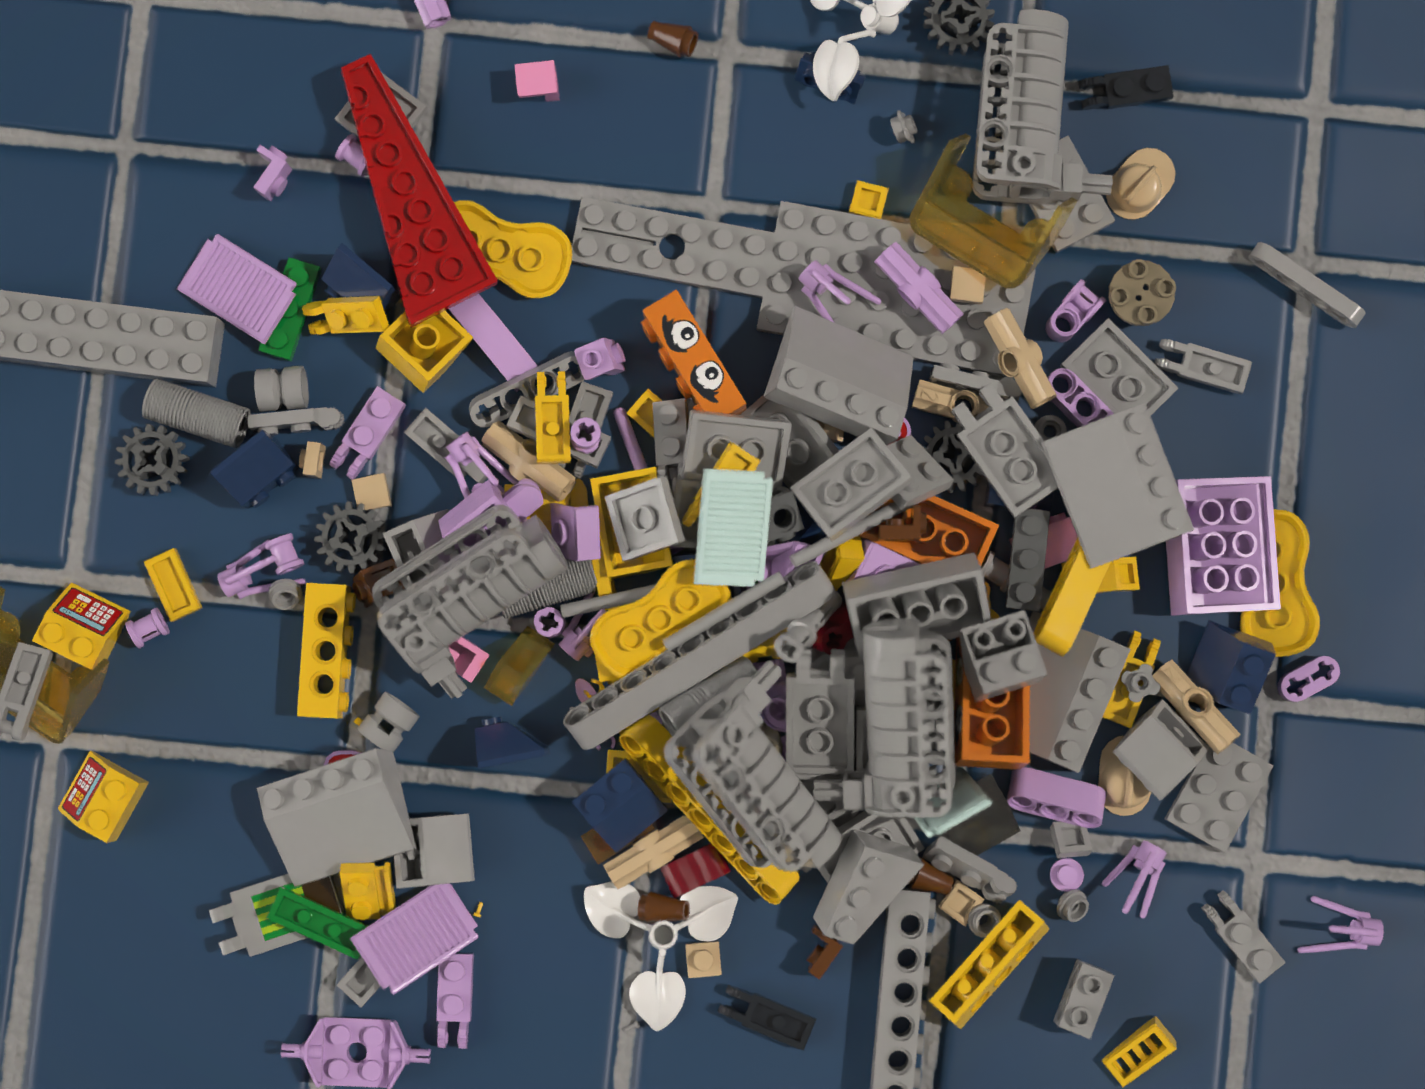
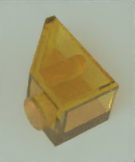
(519, 665)

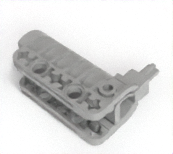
(1027, 116)
(464, 590)
(899, 724)
(751, 779)

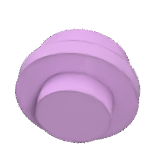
(1066, 874)

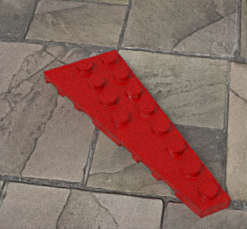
(424, 231)

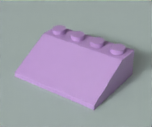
(1230, 553)

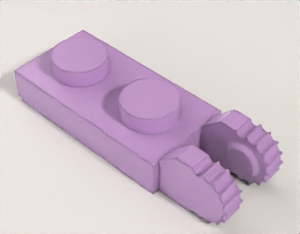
(368, 430)
(455, 997)

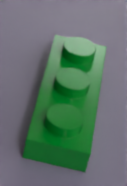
(287, 333)
(315, 921)

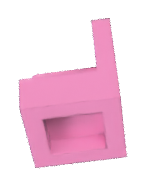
(537, 80)
(467, 658)

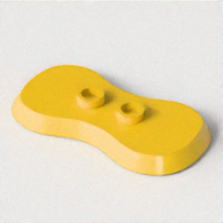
(522, 255)
(1298, 620)
(635, 632)

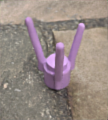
(820, 278)
(468, 449)
(237, 577)
(577, 641)
(1150, 861)
(1363, 930)

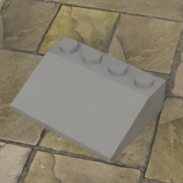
(840, 377)
(1117, 485)
(1072, 697)
(338, 816)

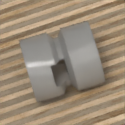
(284, 388)
(395, 713)

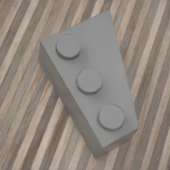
(864, 884)

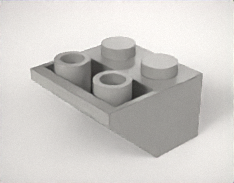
(413, 538)
(1001, 656)
(1160, 749)
(440, 854)

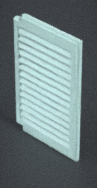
(733, 527)
(966, 801)

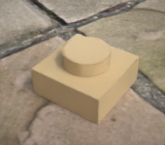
(312, 459)
(703, 959)

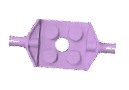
(329, 1058)

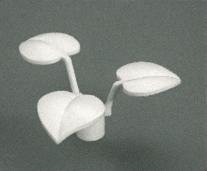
(838, 62)
(659, 995)

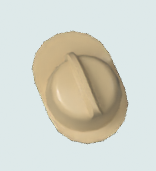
(1141, 183)
(1123, 788)

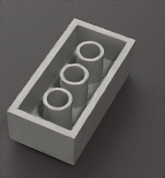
(939, 594)

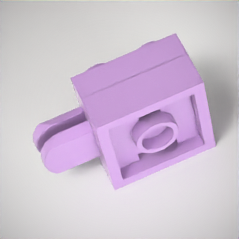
(522, 498)

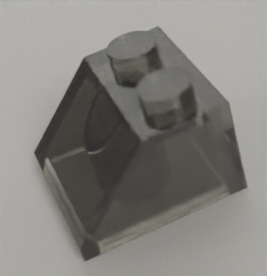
(987, 826)

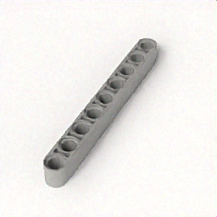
(697, 658)

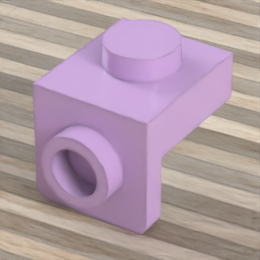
(273, 179)
(600, 358)

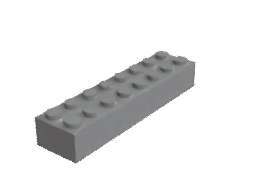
(110, 338)

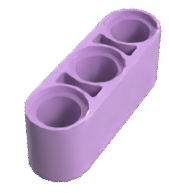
(1077, 392)
(1056, 797)

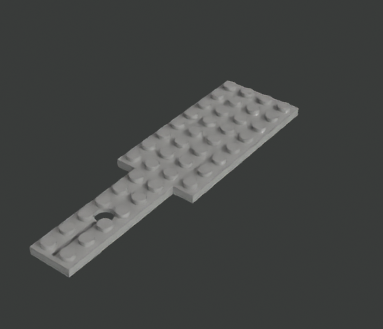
(770, 266)

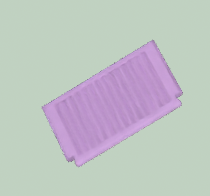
(238, 287)
(416, 937)

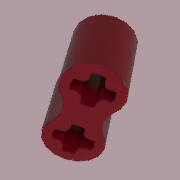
(834, 632)
(694, 870)

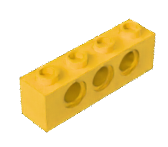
(310, 699)
(989, 964)

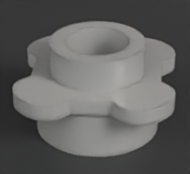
(903, 127)
(1131, 680)

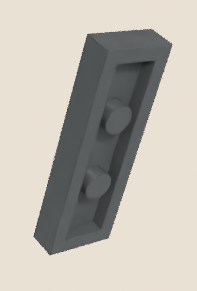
(1027, 560)

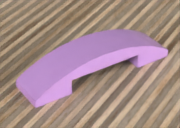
(493, 337)

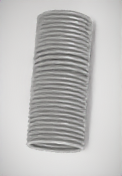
(205, 417)
(570, 584)
(682, 708)

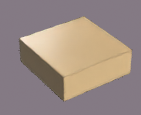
(967, 285)
(372, 491)
(960, 902)

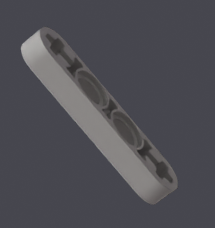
(1306, 285)
(525, 383)

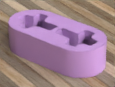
(1304, 672)

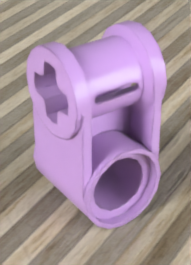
(1077, 309)

